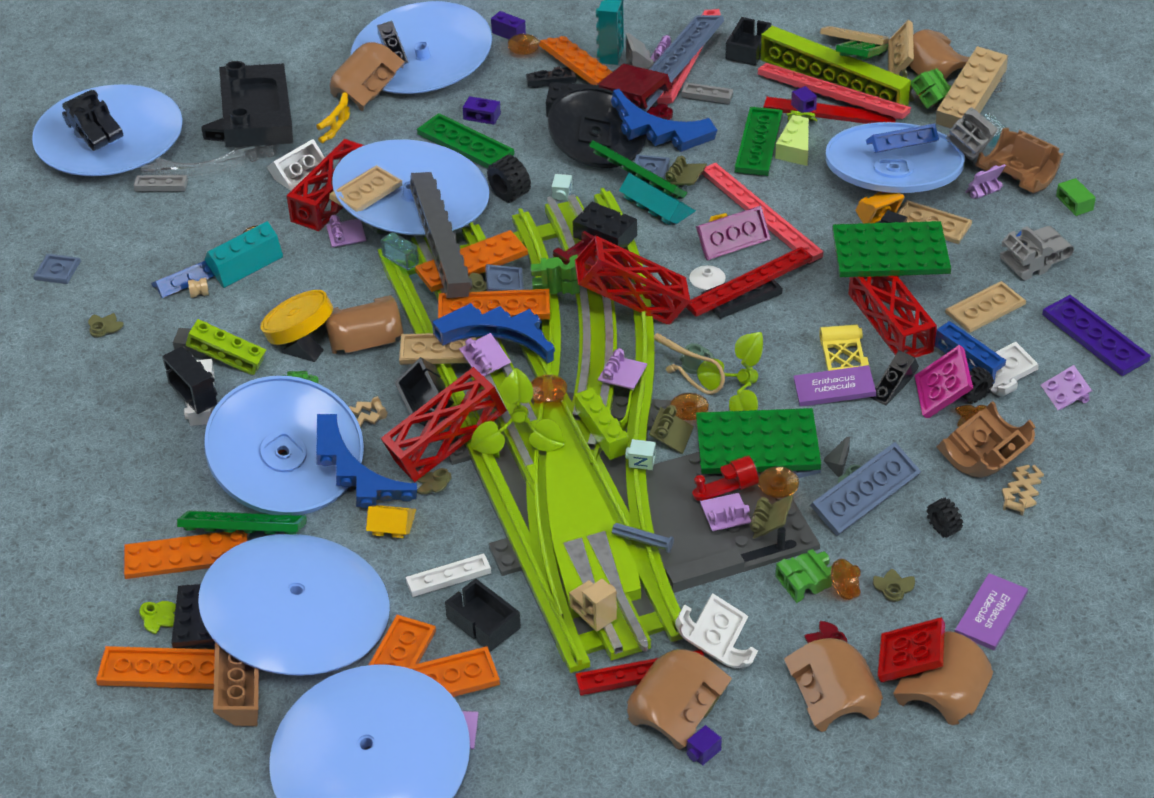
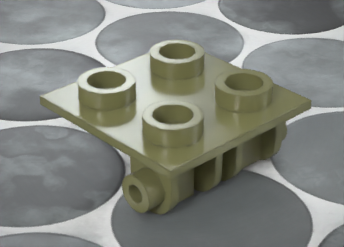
(683, 173)
(671, 429)
(769, 516)

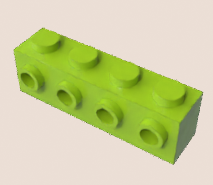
(225, 347)
(601, 423)

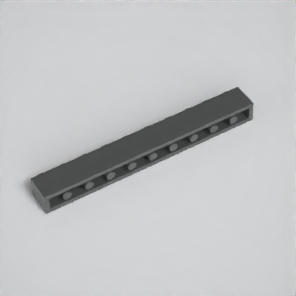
(440, 235)

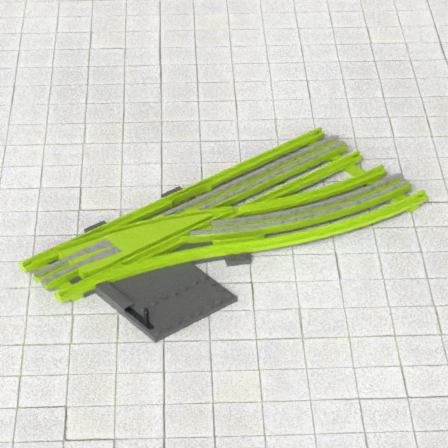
(566, 500)

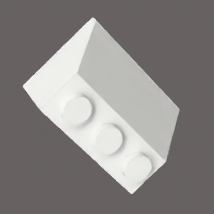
(296, 165)

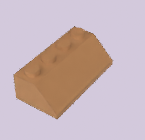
(235, 690)

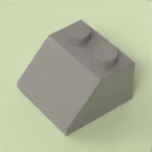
(636, 53)

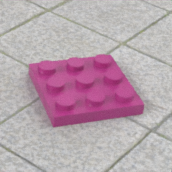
(943, 381)

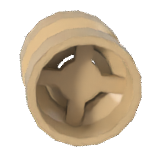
(198, 287)

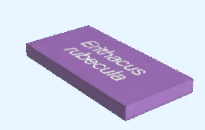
(834, 385)
(991, 611)

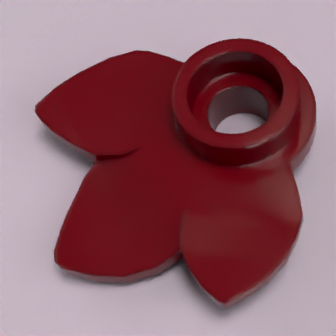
(661, 111)
(826, 630)

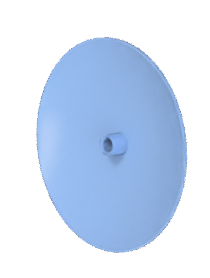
(439, 41)
(148, 123)
(459, 181)
(293, 604)
(404, 716)

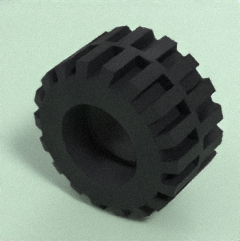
(508, 178)

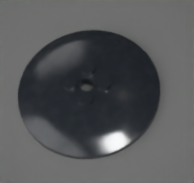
(580, 112)

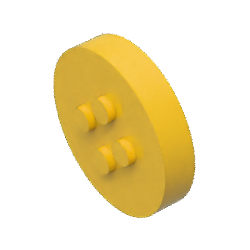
(296, 317)

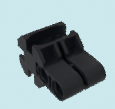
(91, 120)

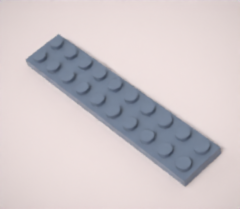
(684, 49)

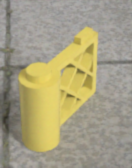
(840, 338)

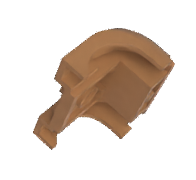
(934, 52)
(365, 73)
(1025, 159)
(364, 325)
(986, 443)
(834, 681)
(956, 685)
(677, 694)

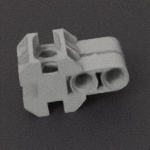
(971, 134)
(1036, 248)

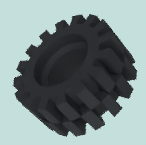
(981, 383)
(944, 517)

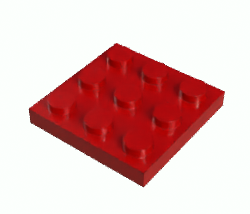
(911, 650)

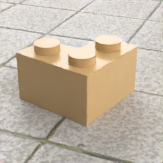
(595, 603)

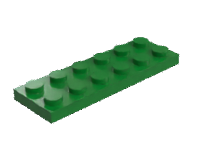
(860, 49)
(464, 140)
(758, 141)
(637, 170)
(241, 521)

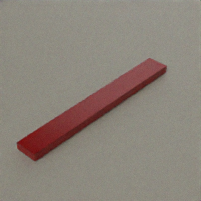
(832, 111)
(749, 281)

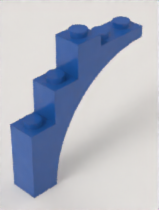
(659, 130)
(470, 323)
(350, 472)

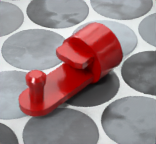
(737, 475)

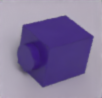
(804, 100)
(703, 745)

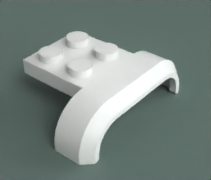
(1017, 366)
(716, 632)

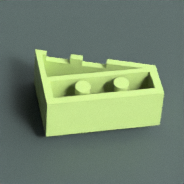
(793, 142)

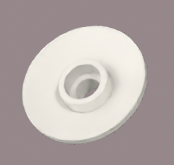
(707, 277)

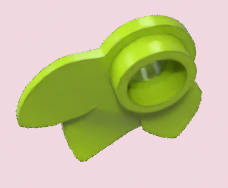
(806, 114)
(160, 615)

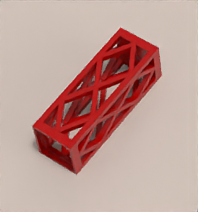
(300, 201)
(878, 290)
(673, 298)
(432, 432)

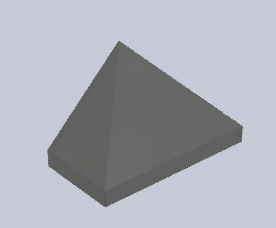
(837, 457)

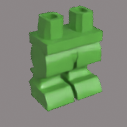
(934, 84)
(556, 276)
(804, 573)

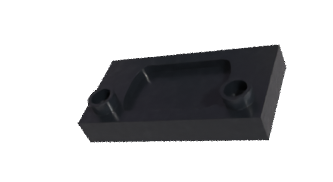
(255, 104)

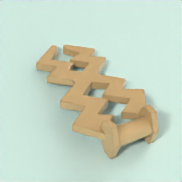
(373, 417)
(1027, 500)

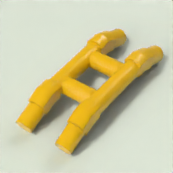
(343, 114)

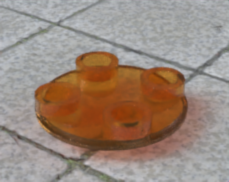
(548, 389)
(845, 579)

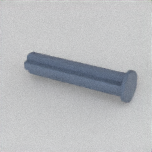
(643, 536)

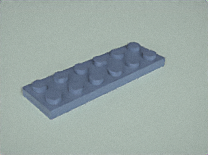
(865, 489)

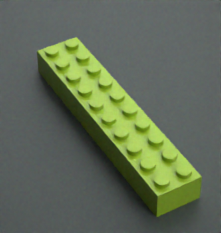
(824, 63)

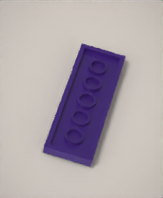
(1096, 335)

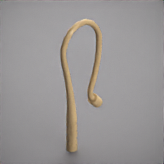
(672, 368)

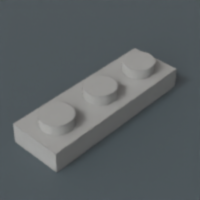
(707, 93)
(160, 183)

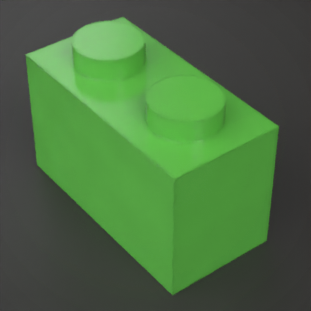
(1075, 197)

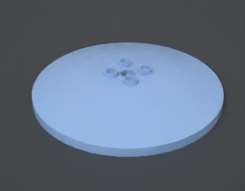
(895, 170)
(270, 417)

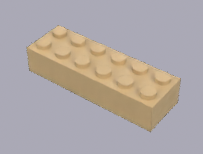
(972, 86)

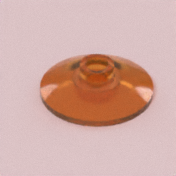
(523, 44)
(688, 404)
(778, 482)

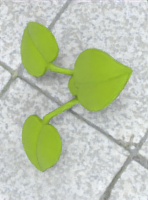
(749, 349)
(518, 389)

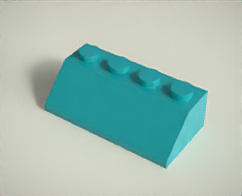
(611, 31)
(655, 200)
(244, 254)

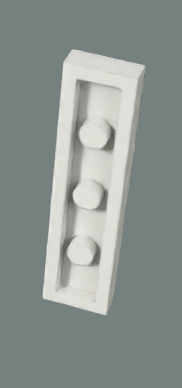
(448, 575)

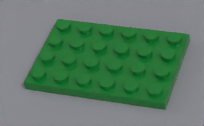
(891, 249)
(768, 436)

